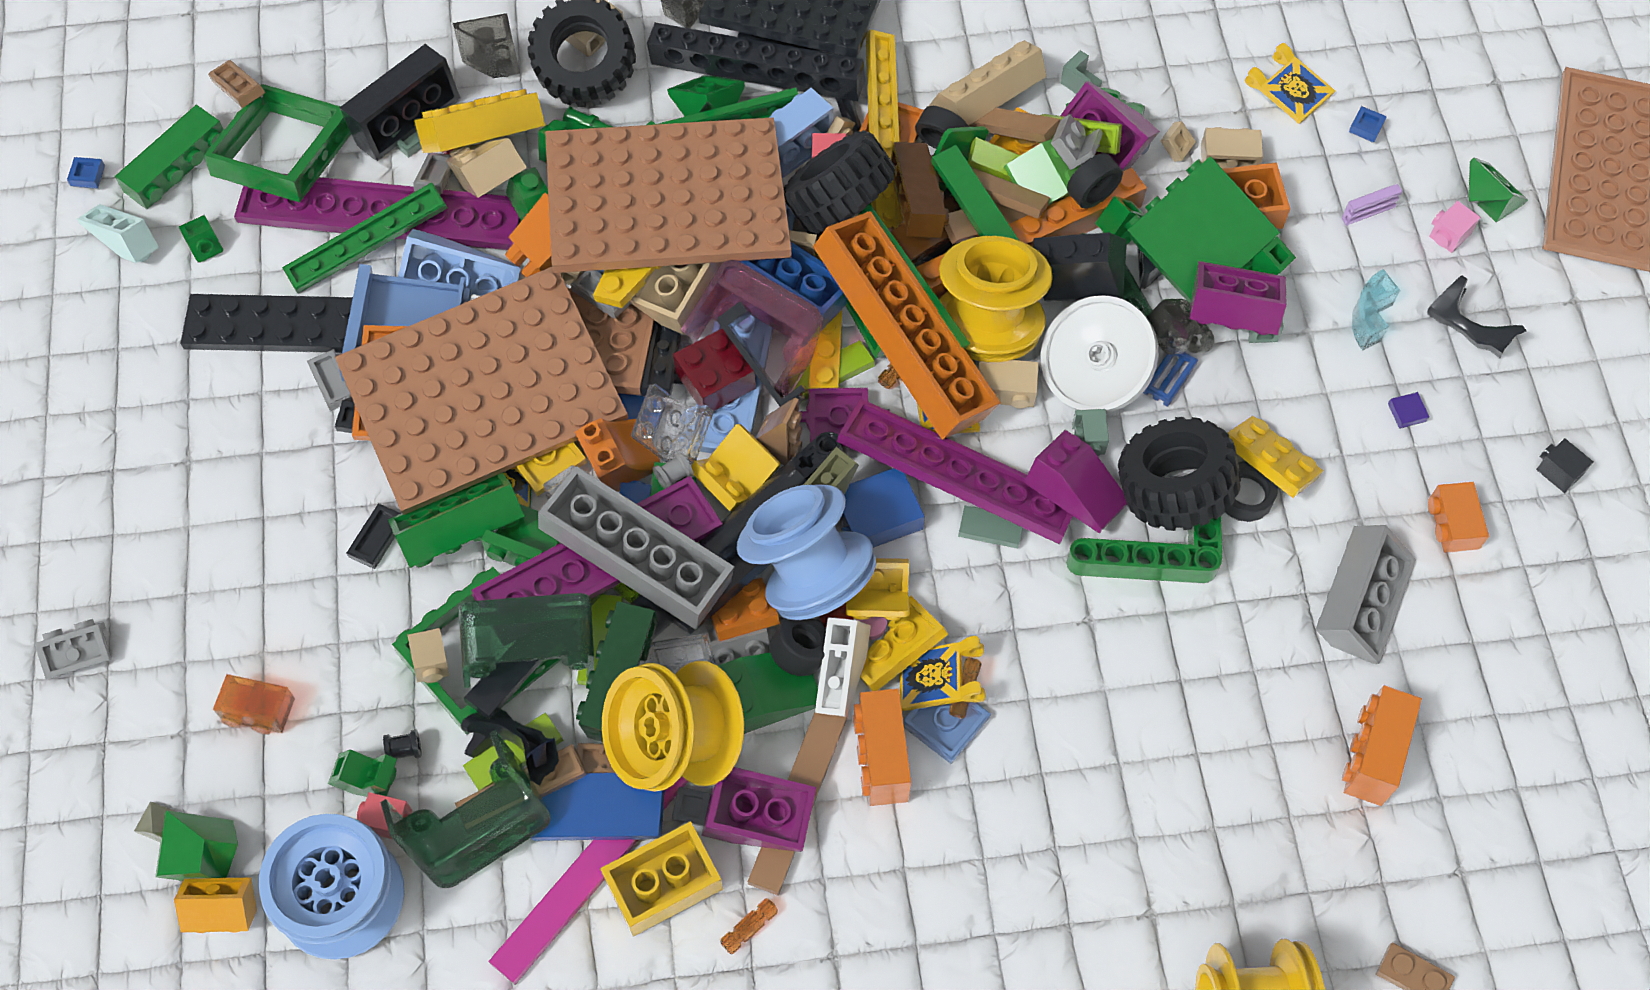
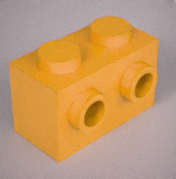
(215, 905)

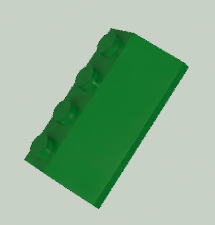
(456, 520)

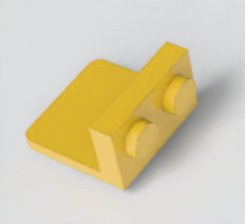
(884, 593)

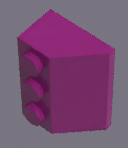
(1238, 298)

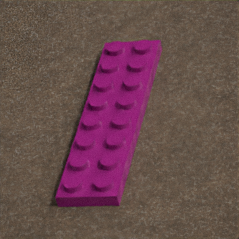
(952, 469)
(567, 572)

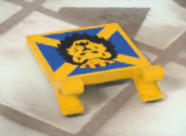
(1293, 87)
(938, 677)

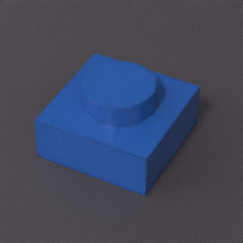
(1367, 124)
(86, 172)

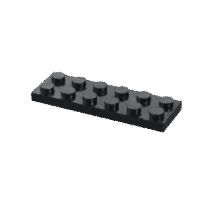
(266, 323)

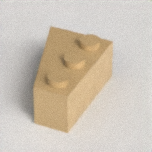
(485, 165)

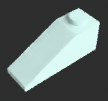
(120, 232)

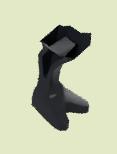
(1446, 311)
(539, 751)

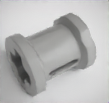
(673, 470)

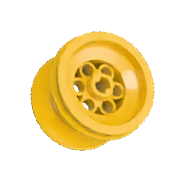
(996, 295)
(672, 725)
(1290, 968)

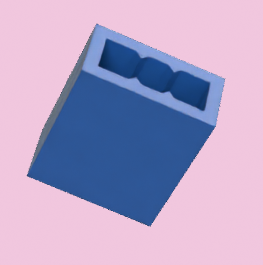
(882, 508)

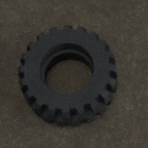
(567, 20)
(839, 181)
(1183, 499)

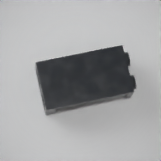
(731, 319)

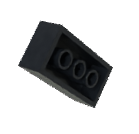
(397, 99)

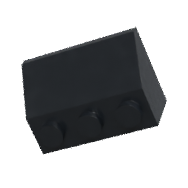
(1084, 265)

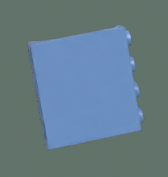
(397, 302)

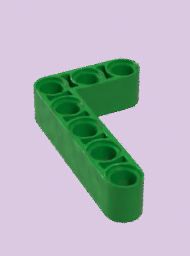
(1156, 553)

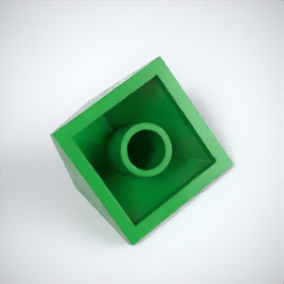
(705, 94)
(1492, 190)
(195, 846)

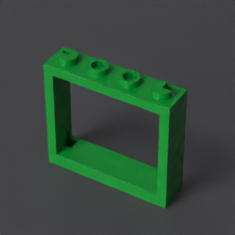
(307, 169)
(439, 619)

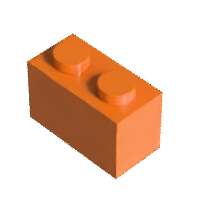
(1458, 517)

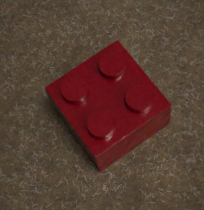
(714, 371)

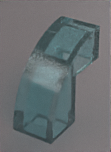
(1375, 297)

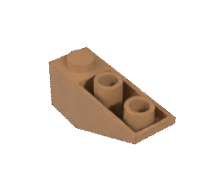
(781, 432)

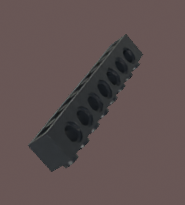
(756, 61)

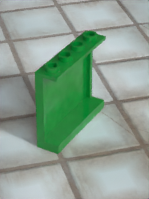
(1200, 221)

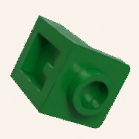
(201, 238)

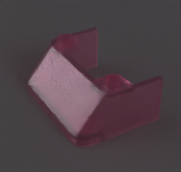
(767, 303)

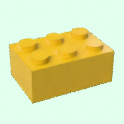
(662, 878)

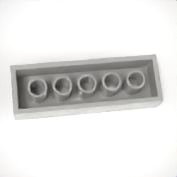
(635, 547)

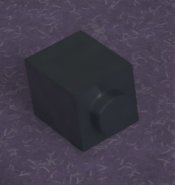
(1563, 464)

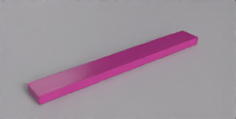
(562, 903)

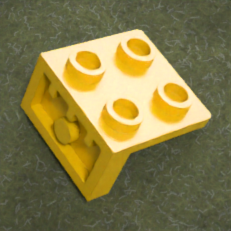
(736, 467)

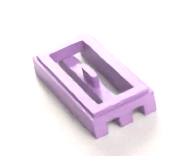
(1371, 204)

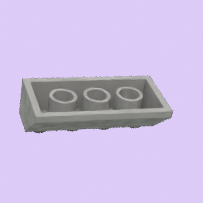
(1366, 593)

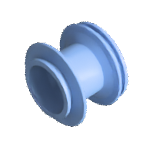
(811, 559)
(304, 860)

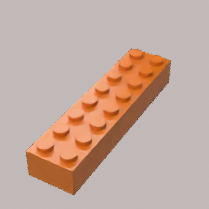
(906, 324)

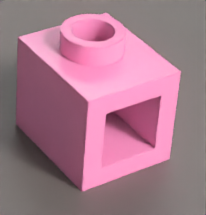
(1453, 226)

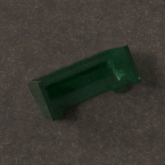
(526, 631)
(477, 830)

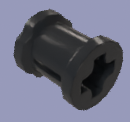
(403, 745)

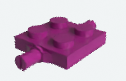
(830, 409)

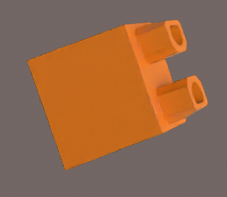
(532, 239)
(615, 453)

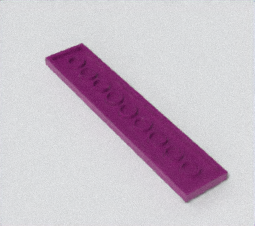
(342, 204)

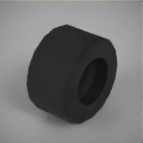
(793, 657)

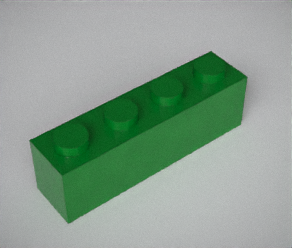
(169, 157)

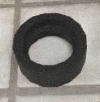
(935, 122)
(1094, 181)
(1247, 512)

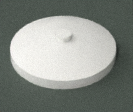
(1099, 354)

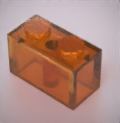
(253, 704)

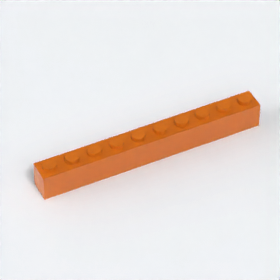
(1058, 219)

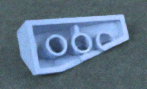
(446, 261)

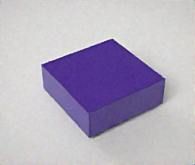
(1408, 410)

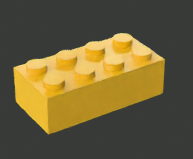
(479, 121)

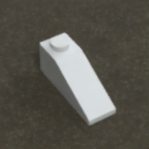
(842, 666)

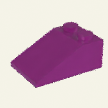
(1098, 105)
(1077, 481)
(759, 811)

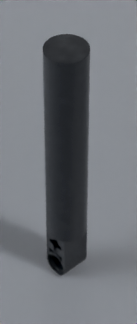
(724, 539)

